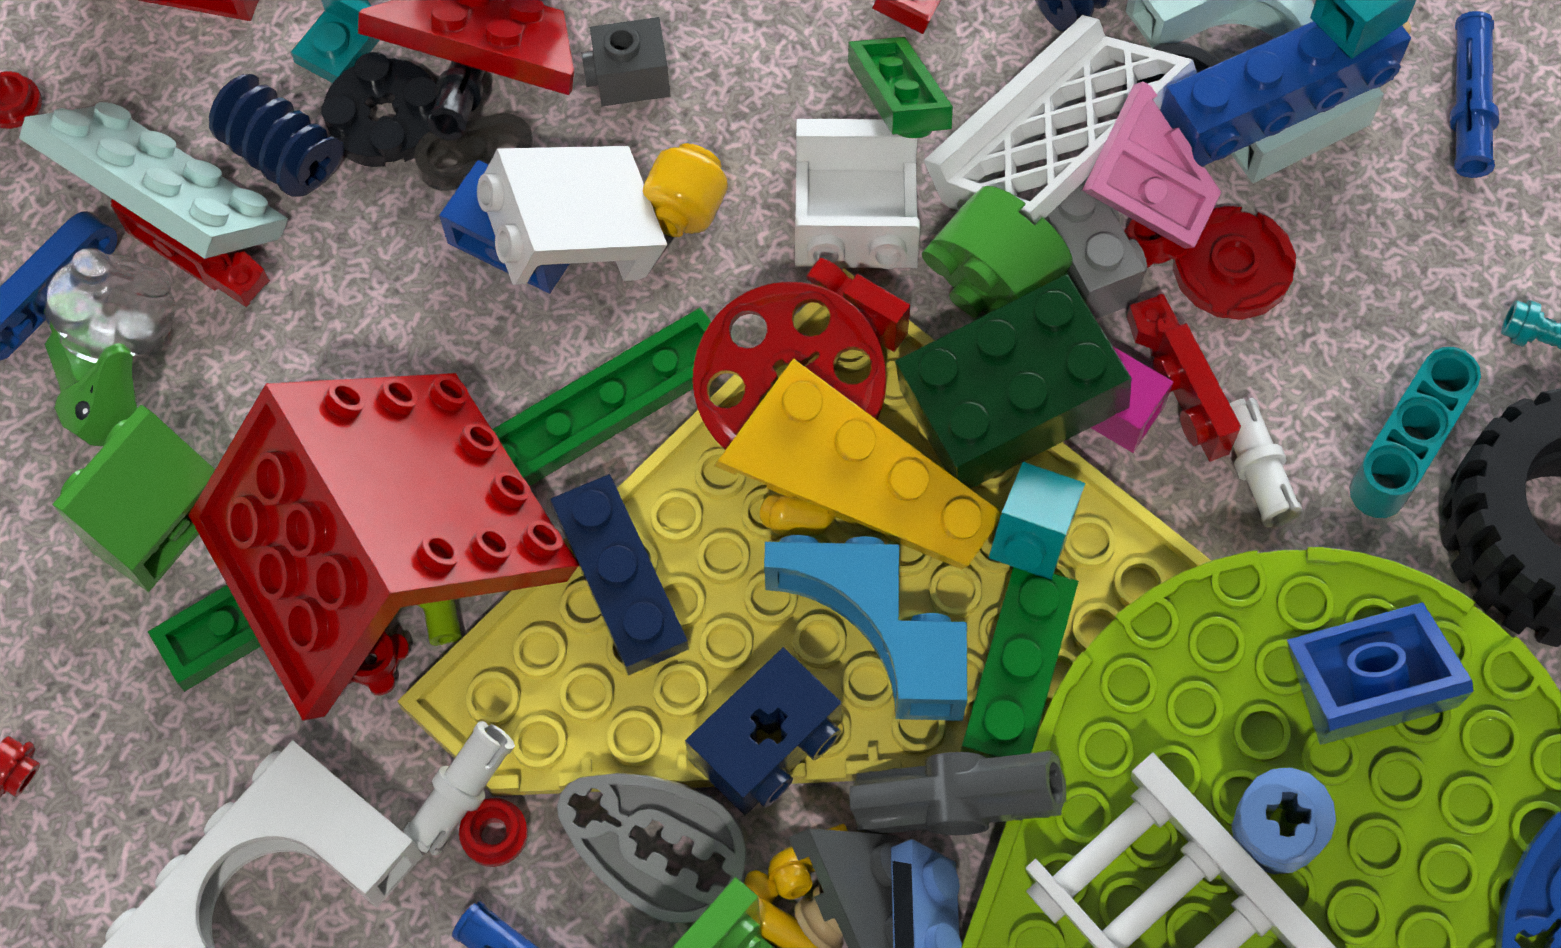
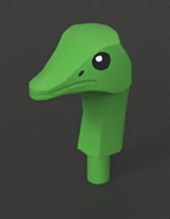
(91, 393)

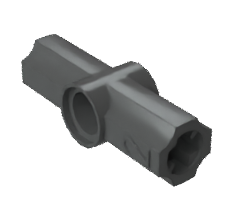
(958, 793)

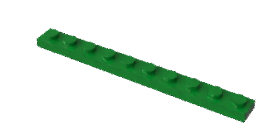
(537, 441)

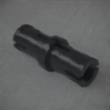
(453, 108)

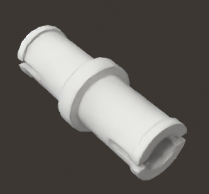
(1262, 466)
(459, 787)

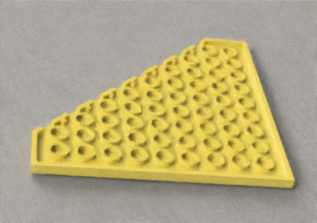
(561, 692)

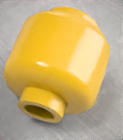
(685, 189)

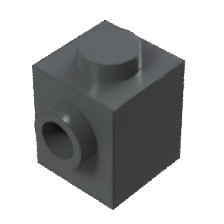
(627, 62)

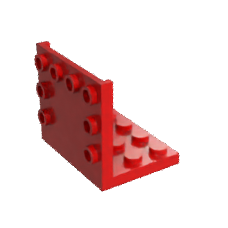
(361, 505)

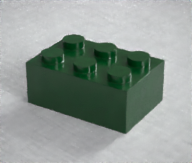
(1014, 383)

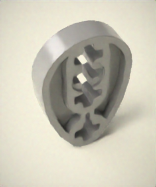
(647, 881)

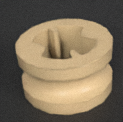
(820, 932)

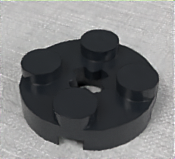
(376, 82)

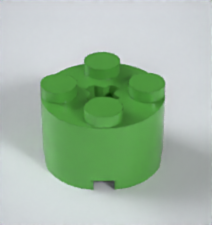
(995, 252)

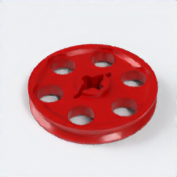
(758, 365)

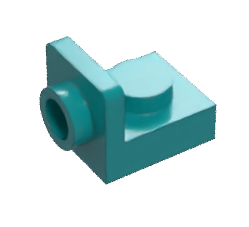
(334, 40)

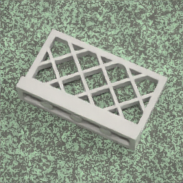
(1040, 102)

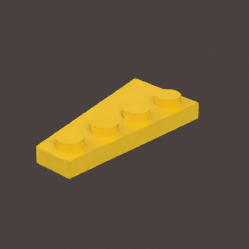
(840, 458)

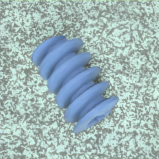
(1305, 804)

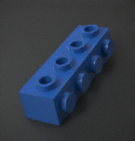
(1275, 88)

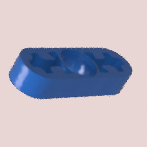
(19, 297)

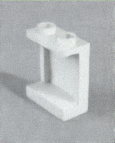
(855, 195)
(569, 210)

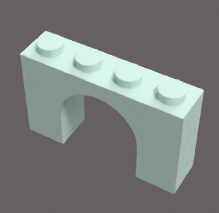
(1177, 20)

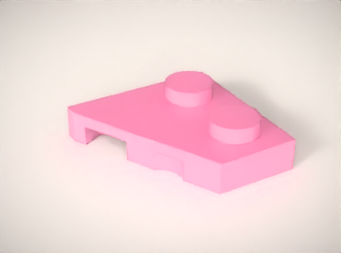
(1152, 174)

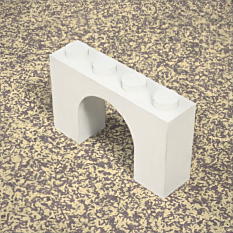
(286, 809)

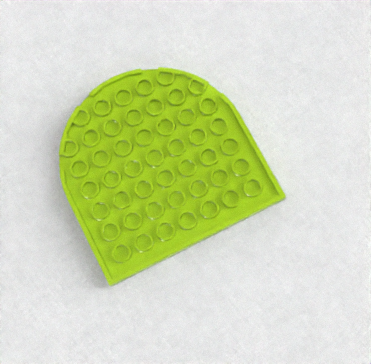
(1208, 685)

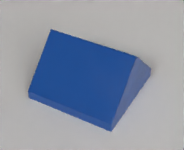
(1377, 673)

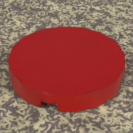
(1230, 281)

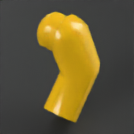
(791, 875)
(776, 925)

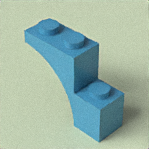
(862, 584)

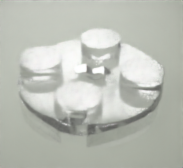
(99, 278)

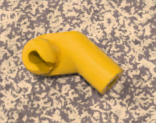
(794, 516)

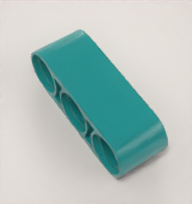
(1432, 414)

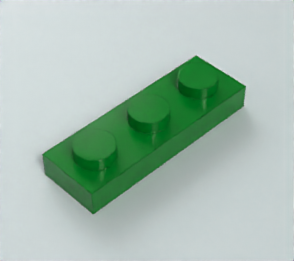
(900, 86)
(1020, 665)

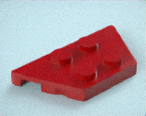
(496, 36)

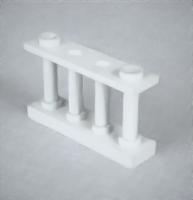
(1207, 854)

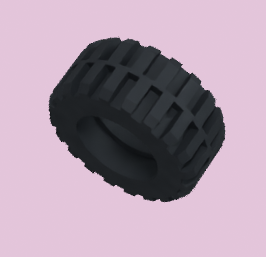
(1492, 523)

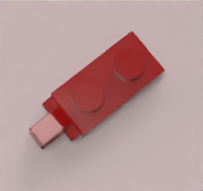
(230, 273)
(1205, 411)

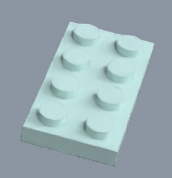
(154, 178)

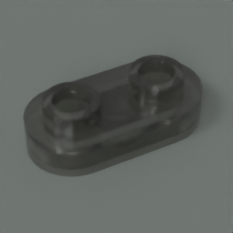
(478, 142)

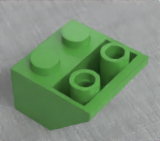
(137, 498)

